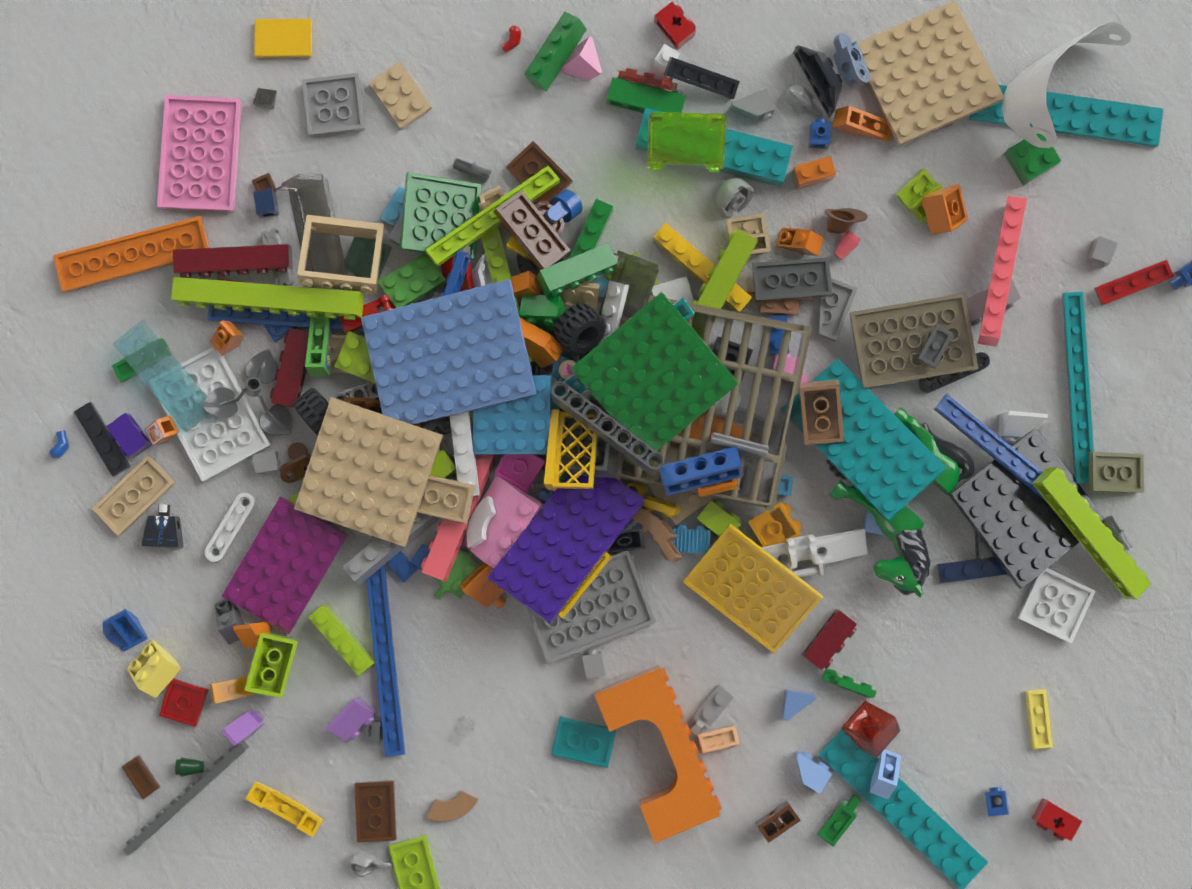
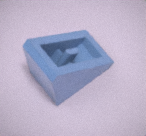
(794, 702)

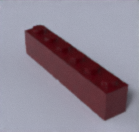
(232, 259)

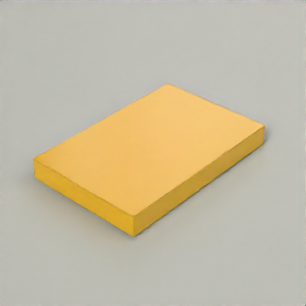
(283, 38)

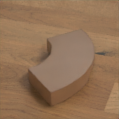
(452, 809)

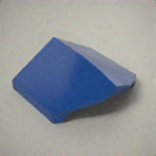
(124, 630)

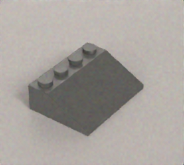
(606, 454)

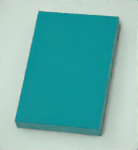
(583, 742)

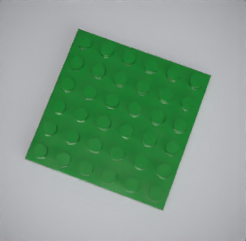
(655, 373)

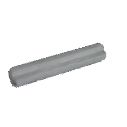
(742, 445)

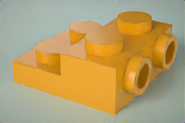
(775, 526)

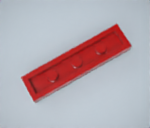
(1134, 282)

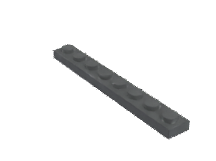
(179, 802)

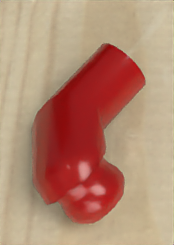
(514, 39)

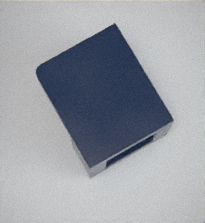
(266, 203)

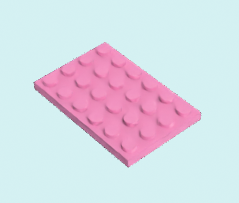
(199, 153)

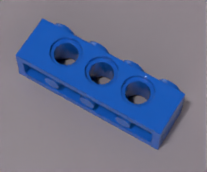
(696, 478)

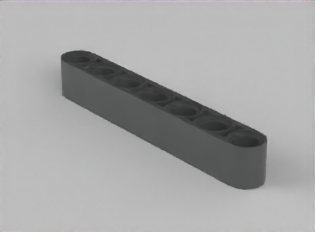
(603, 419)

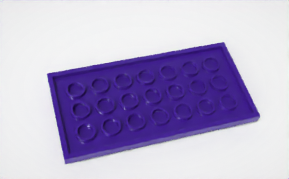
(565, 544)

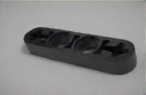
(954, 377)

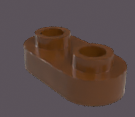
(296, 467)

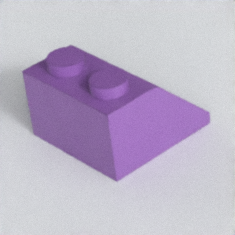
(351, 719)

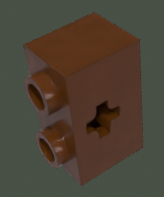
(777, 821)

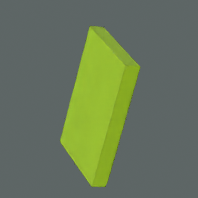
(414, 864)

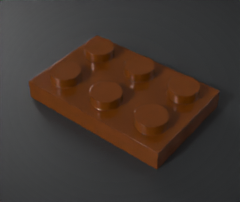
(532, 161)
(375, 811)

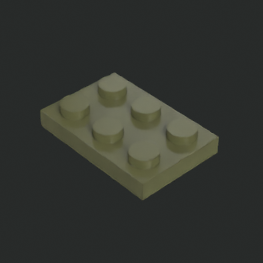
(1116, 472)

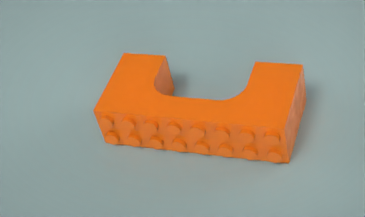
(689, 797)

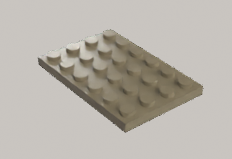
(894, 335)

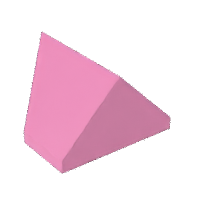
(583, 61)

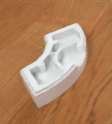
(479, 521)

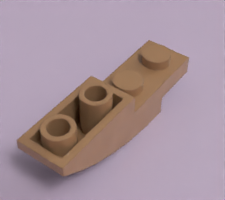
(661, 533)

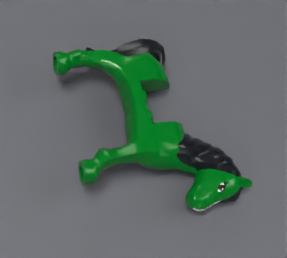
(905, 528)

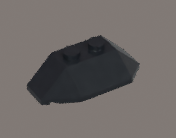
(821, 76)

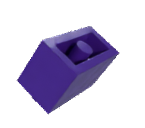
(128, 435)

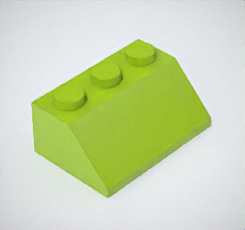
(271, 665)

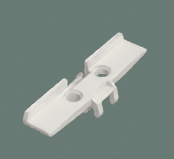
(838, 547)

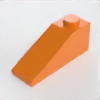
(861, 123)
(540, 345)

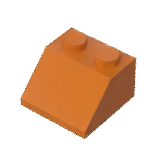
(945, 209)

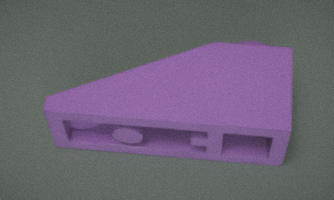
(243, 727)

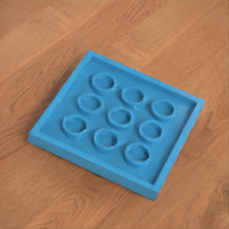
(515, 425)

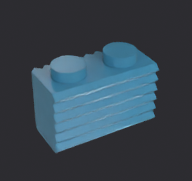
(692, 540)

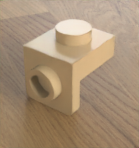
(490, 197)

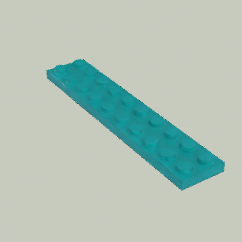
(1092, 118)
(906, 813)

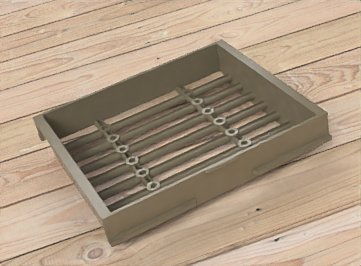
(739, 368)

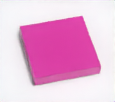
(520, 469)

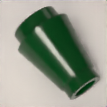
(188, 766)

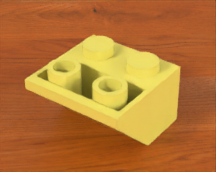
(153, 669)

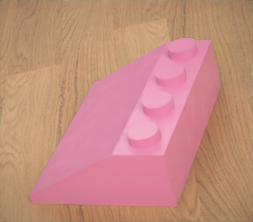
(513, 514)

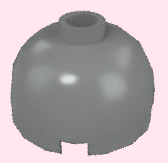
(733, 195)

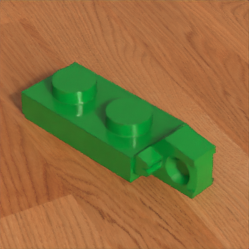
(847, 683)
(839, 820)

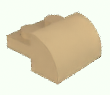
(754, 226)

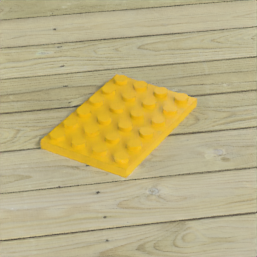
(752, 588)

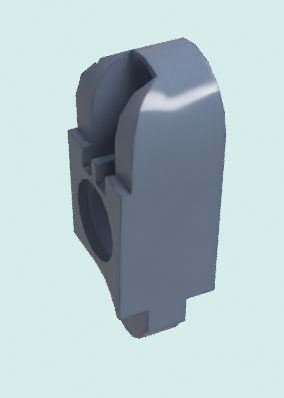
(850, 61)

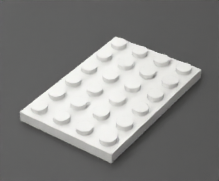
(214, 441)

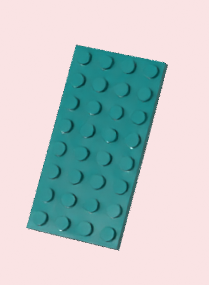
(877, 448)

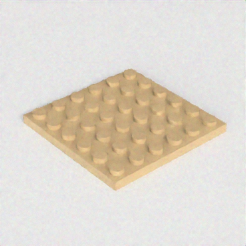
(928, 73)
(368, 472)

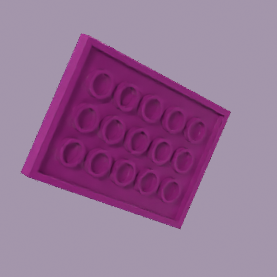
(284, 565)

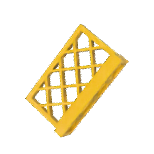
(555, 453)

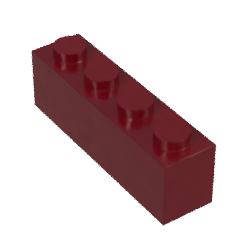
(292, 369)

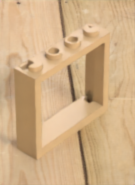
(345, 228)

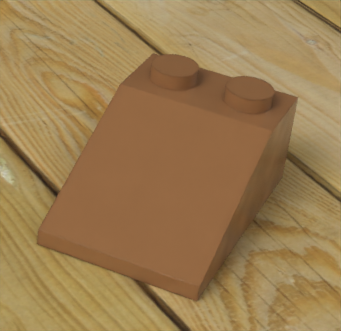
(821, 412)

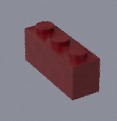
(830, 640)

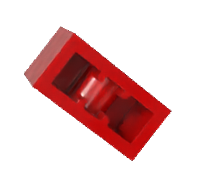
(676, 34)
(1067, 822)

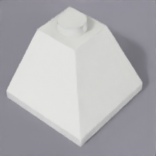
(1017, 424)

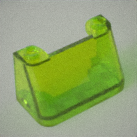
(686, 140)

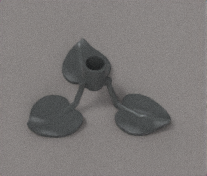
(259, 369)

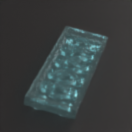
(163, 374)

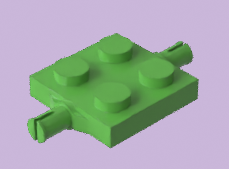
(462, 568)

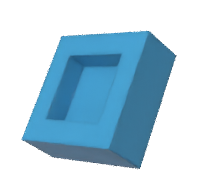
(785, 485)

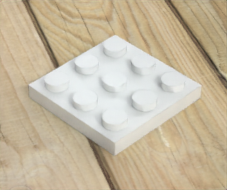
(1056, 605)

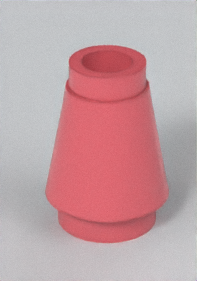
(847, 244)

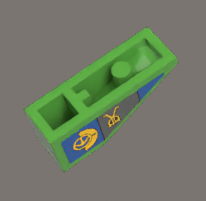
(319, 347)

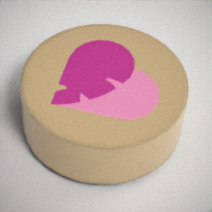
(564, 368)

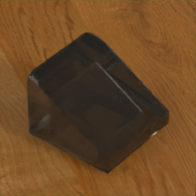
(265, 98)

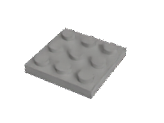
(333, 104)

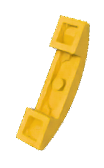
(285, 807)

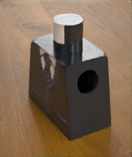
(163, 529)

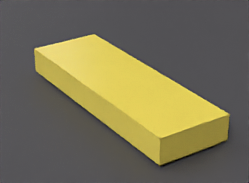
(1039, 719)

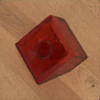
(871, 728)

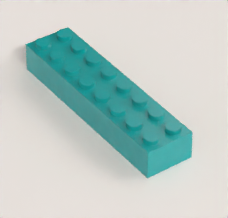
(744, 155)

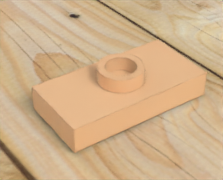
(718, 739)

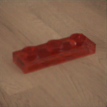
(648, 79)

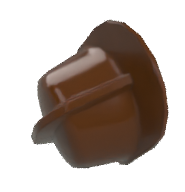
(843, 219)

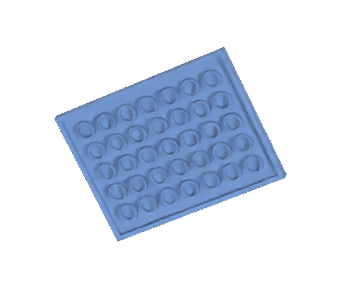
(449, 354)

